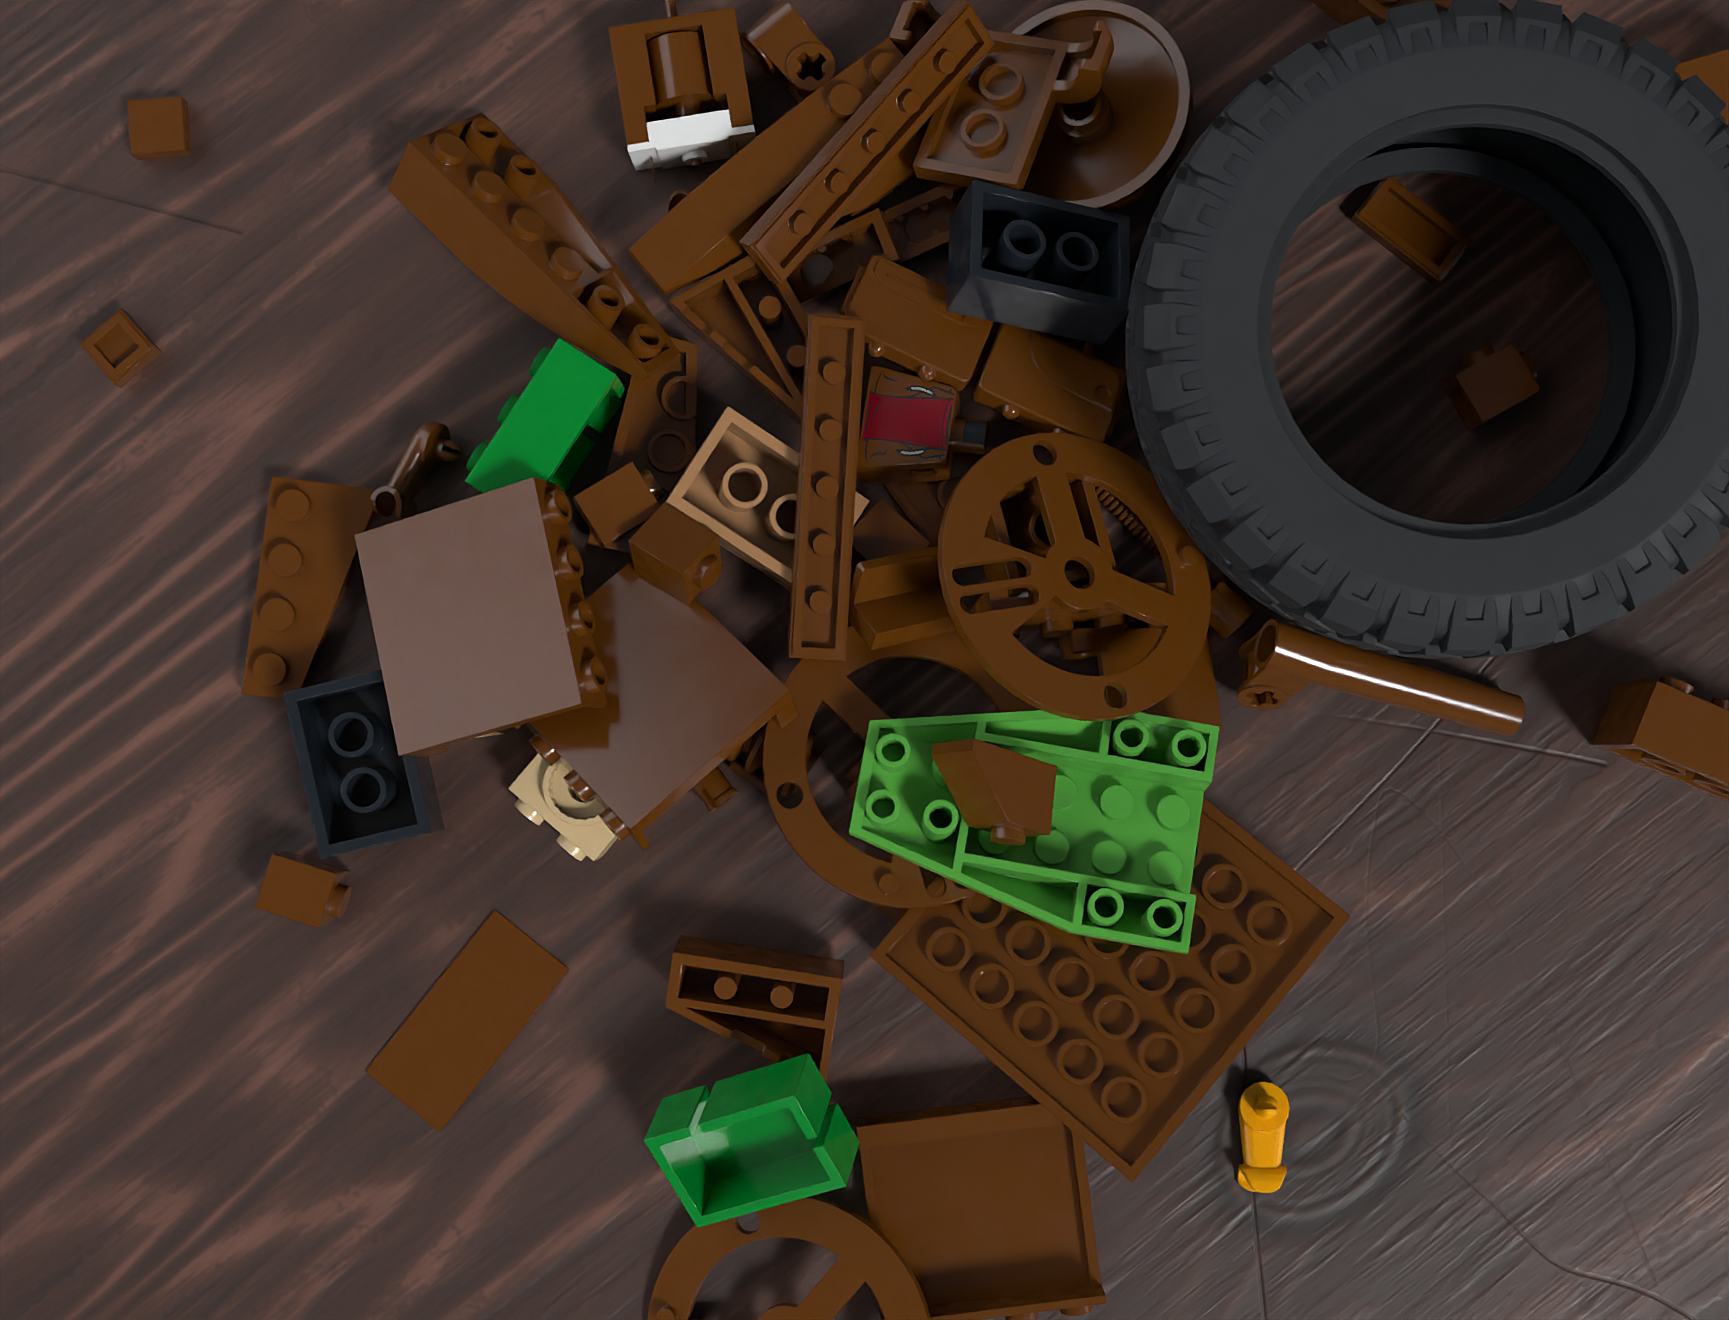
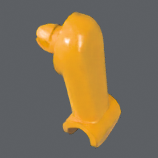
(1262, 1123)

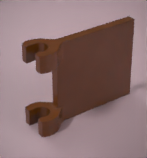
(1122, 649)

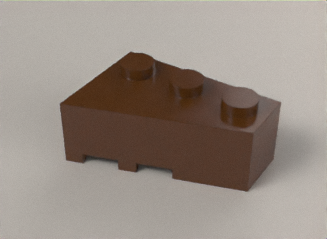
(758, 996)

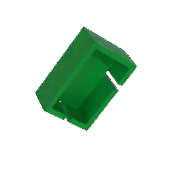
(545, 423)
(753, 1141)

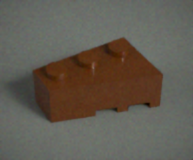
(753, 328)

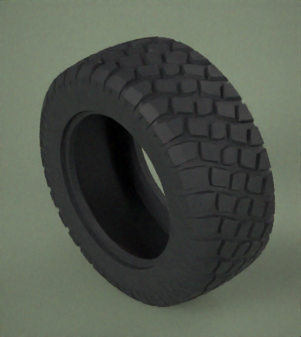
(1591, 140)

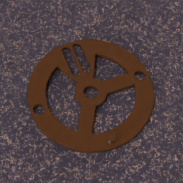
(988, 635)
(784, 757)
(862, 1251)

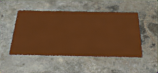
(467, 1020)

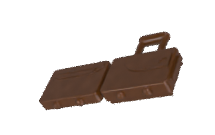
(1015, 373)

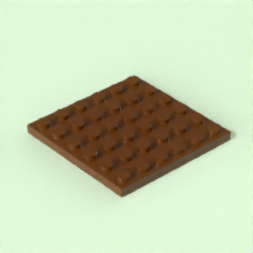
(1116, 1030)

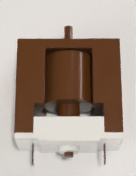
(679, 71)

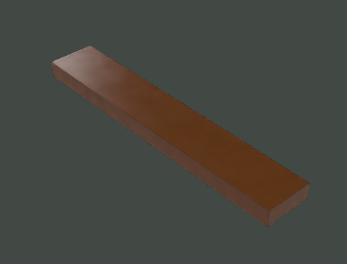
(867, 142)
(826, 487)

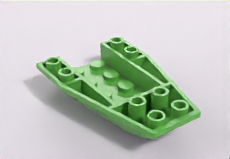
(1118, 824)

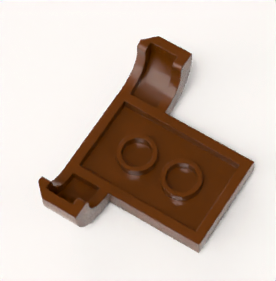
(1004, 104)

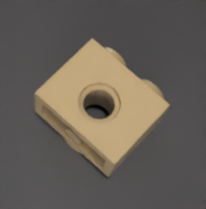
(548, 797)

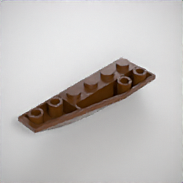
(527, 242)

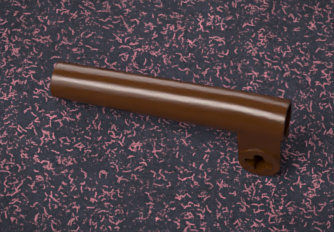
(1288, 658)

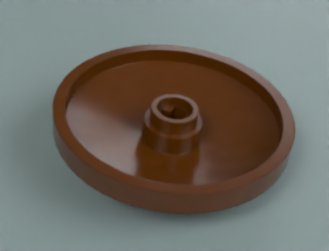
(1132, 129)

